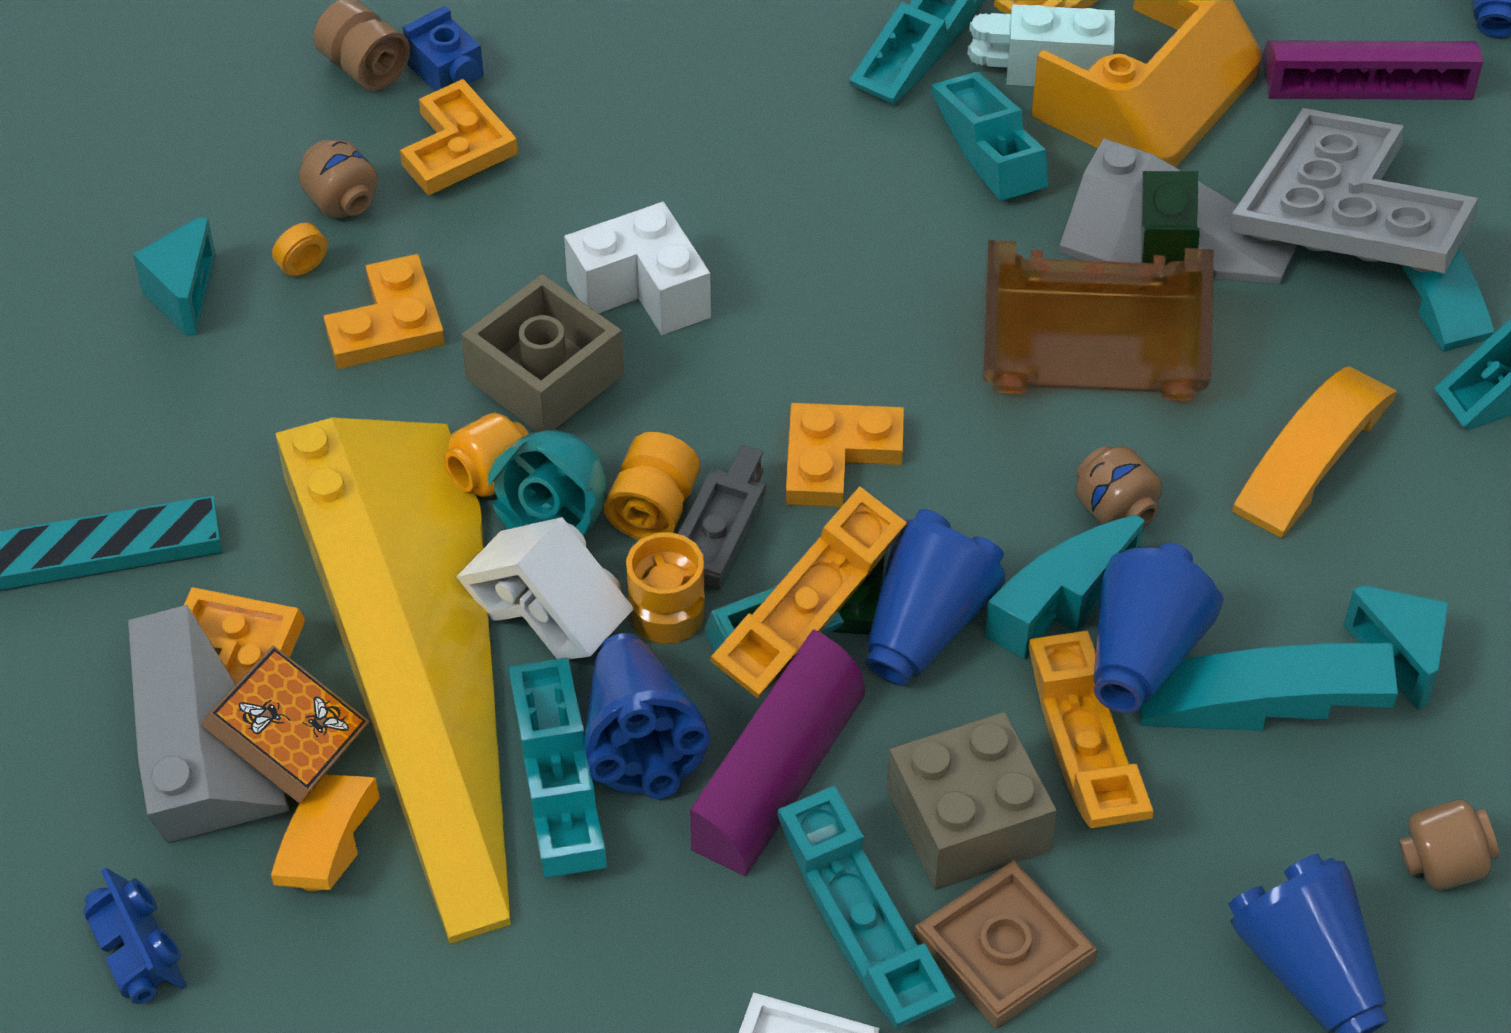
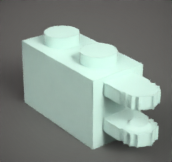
(1019, 37)

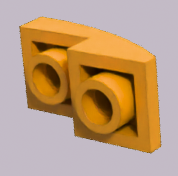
(320, 834)

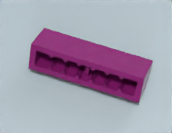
(1372, 69)
(776, 754)

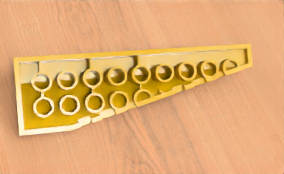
(388, 552)

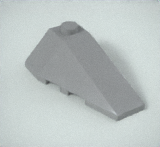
(1109, 213)
(185, 771)

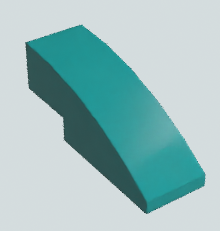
(992, 135)
(1058, 585)

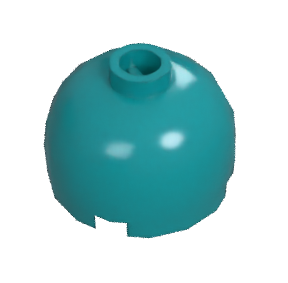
(554, 480)

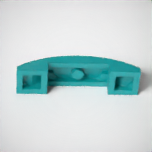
(1452, 305)
(859, 910)

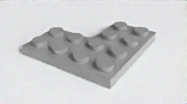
(1329, 195)

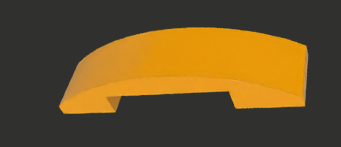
(1309, 448)
(809, 593)
(1084, 733)

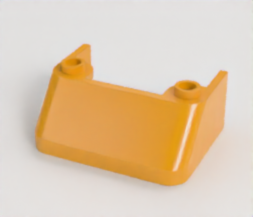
(1161, 103)

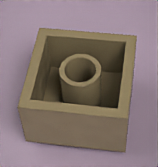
(543, 354)
(970, 800)

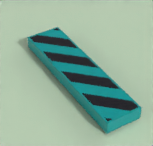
(109, 542)

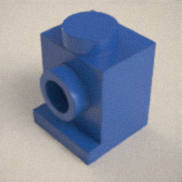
(442, 50)

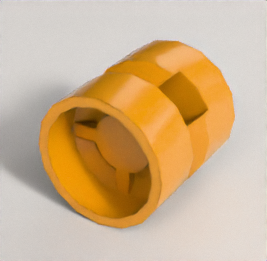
(652, 485)
(666, 587)

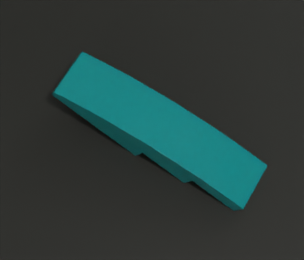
(911, 45)
(1280, 682)
(557, 768)

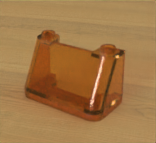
(1097, 323)

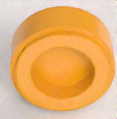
(300, 249)

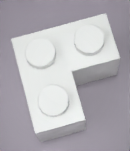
(641, 259)
(552, 583)

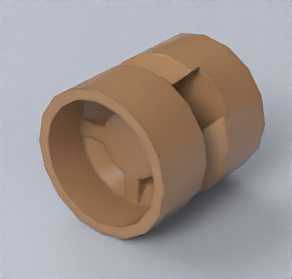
(361, 44)

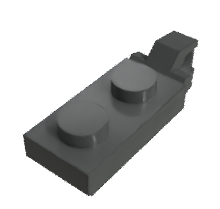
(725, 513)

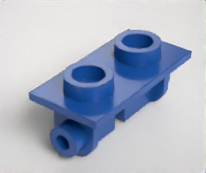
(126, 916)

